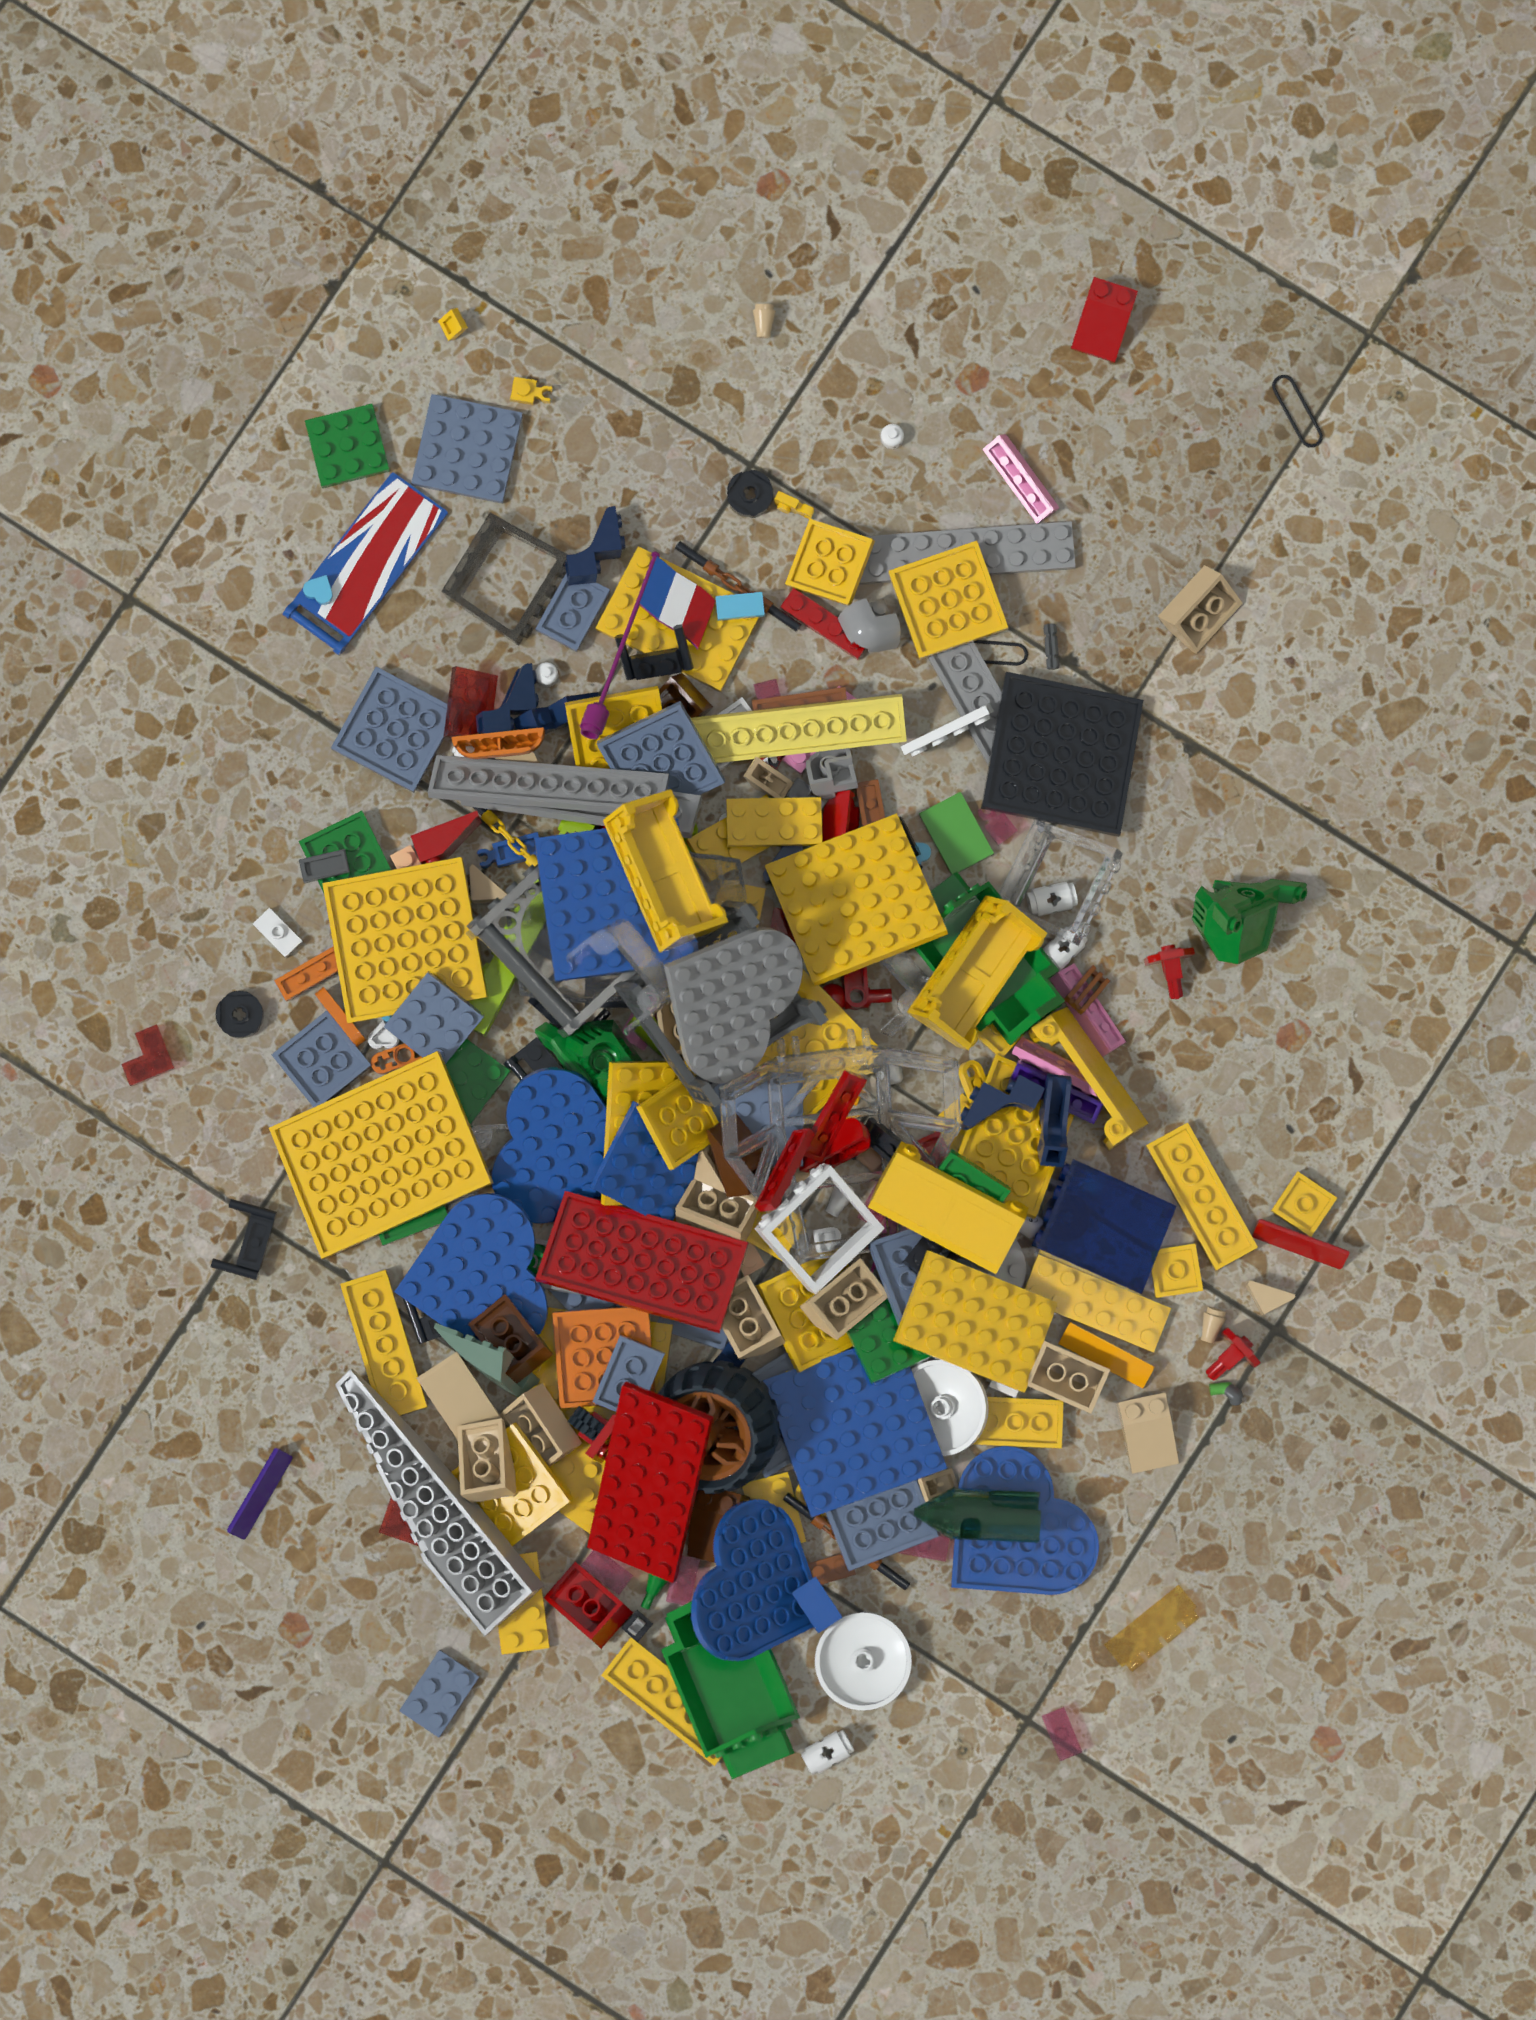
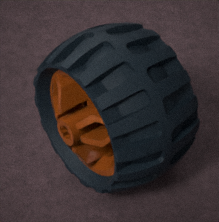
(733, 1400)

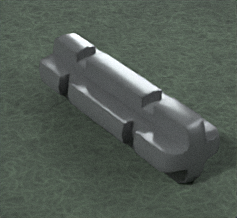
(1051, 646)

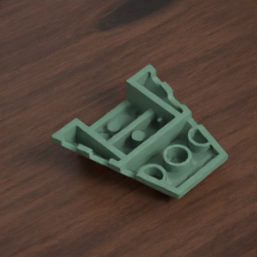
(487, 1359)

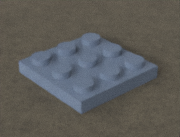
(434, 1019)
(321, 1060)

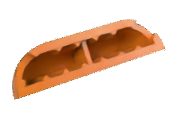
(500, 743)

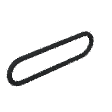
(1288, 414)
(1007, 644)

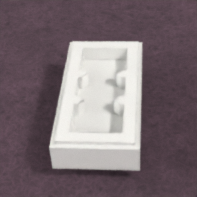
(277, 932)

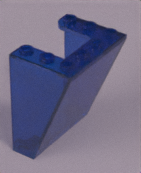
(1104, 1227)

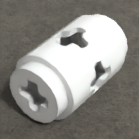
(1038, 897)
(1062, 958)
(813, 1754)

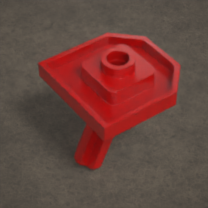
(1171, 965)
(1239, 1348)

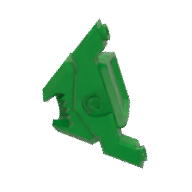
(1242, 916)
(589, 1050)

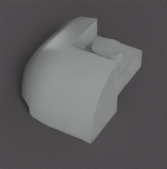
(871, 625)
(831, 772)

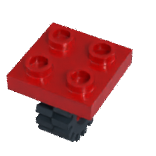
(593, 1430)

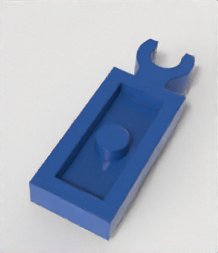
(505, 855)

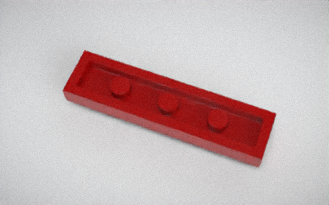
(819, 621)
(834, 1114)
(784, 1170)

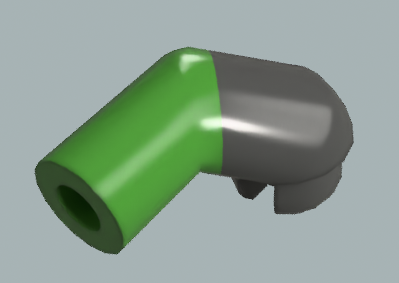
(1228, 1389)

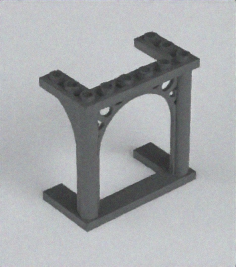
(488, 931)
(798, 1013)

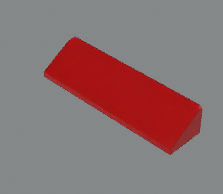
(1300, 1244)

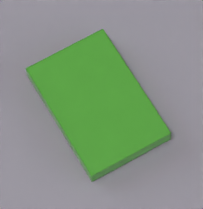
(956, 833)

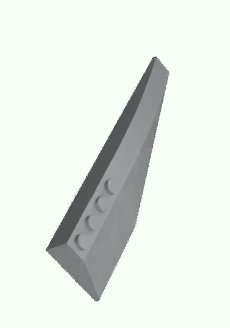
(453, 1534)

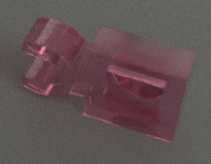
(999, 826)

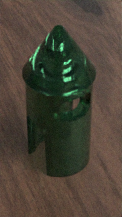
(983, 1515)

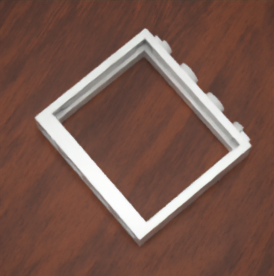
(844, 1254)

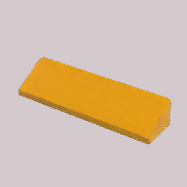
(1106, 1355)

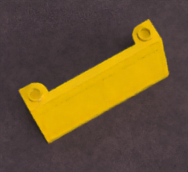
(662, 871)
(975, 970)
(1125, 1115)
(947, 1209)

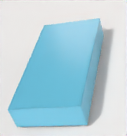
(740, 606)

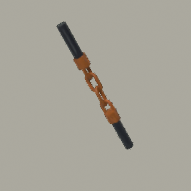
(713, 569)
(820, 1522)

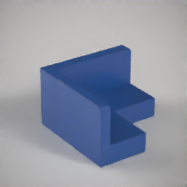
(817, 1604)

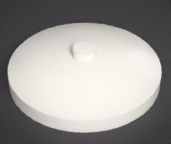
(953, 1403)
(863, 1661)

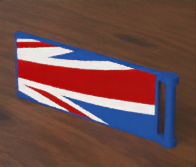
(370, 559)

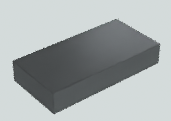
(324, 866)

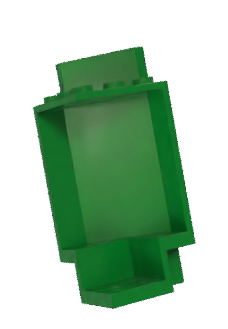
(1026, 994)
(732, 1705)

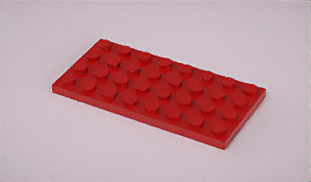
(642, 1262)
(649, 1481)

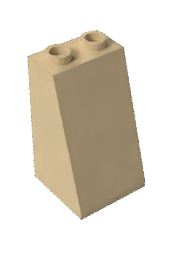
(457, 1393)

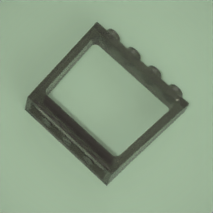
(475, 557)

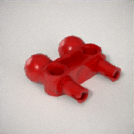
(857, 982)

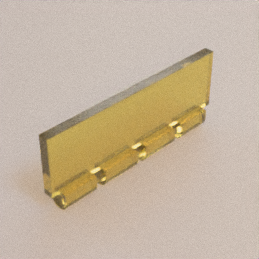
(1146, 1629)

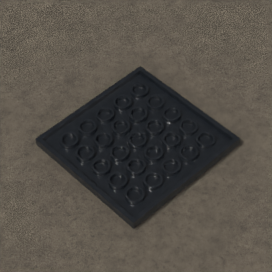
(1062, 754)

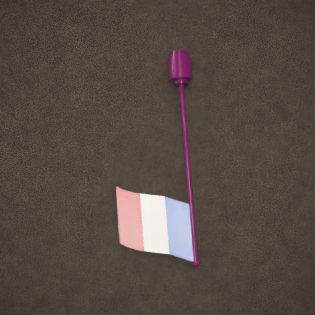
(671, 602)

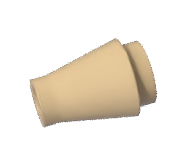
(764, 319)
(1212, 1323)

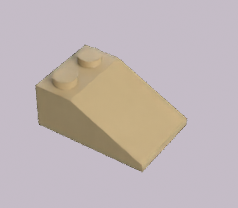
(1148, 1432)
(485, 1461)

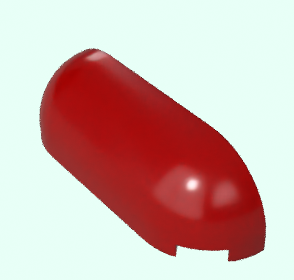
(839, 815)
(850, 1141)

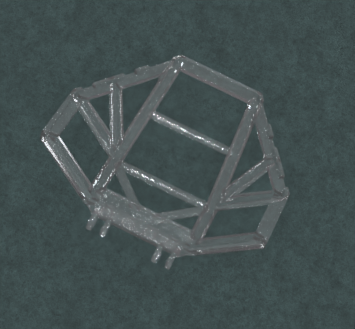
(823, 1065)

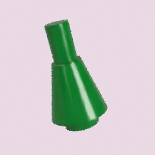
(653, 1588)

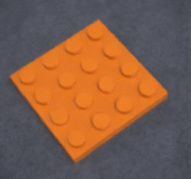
(586, 1344)

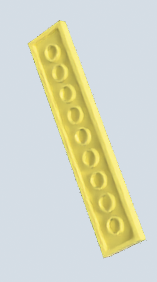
(803, 728)

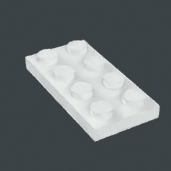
(940, 734)

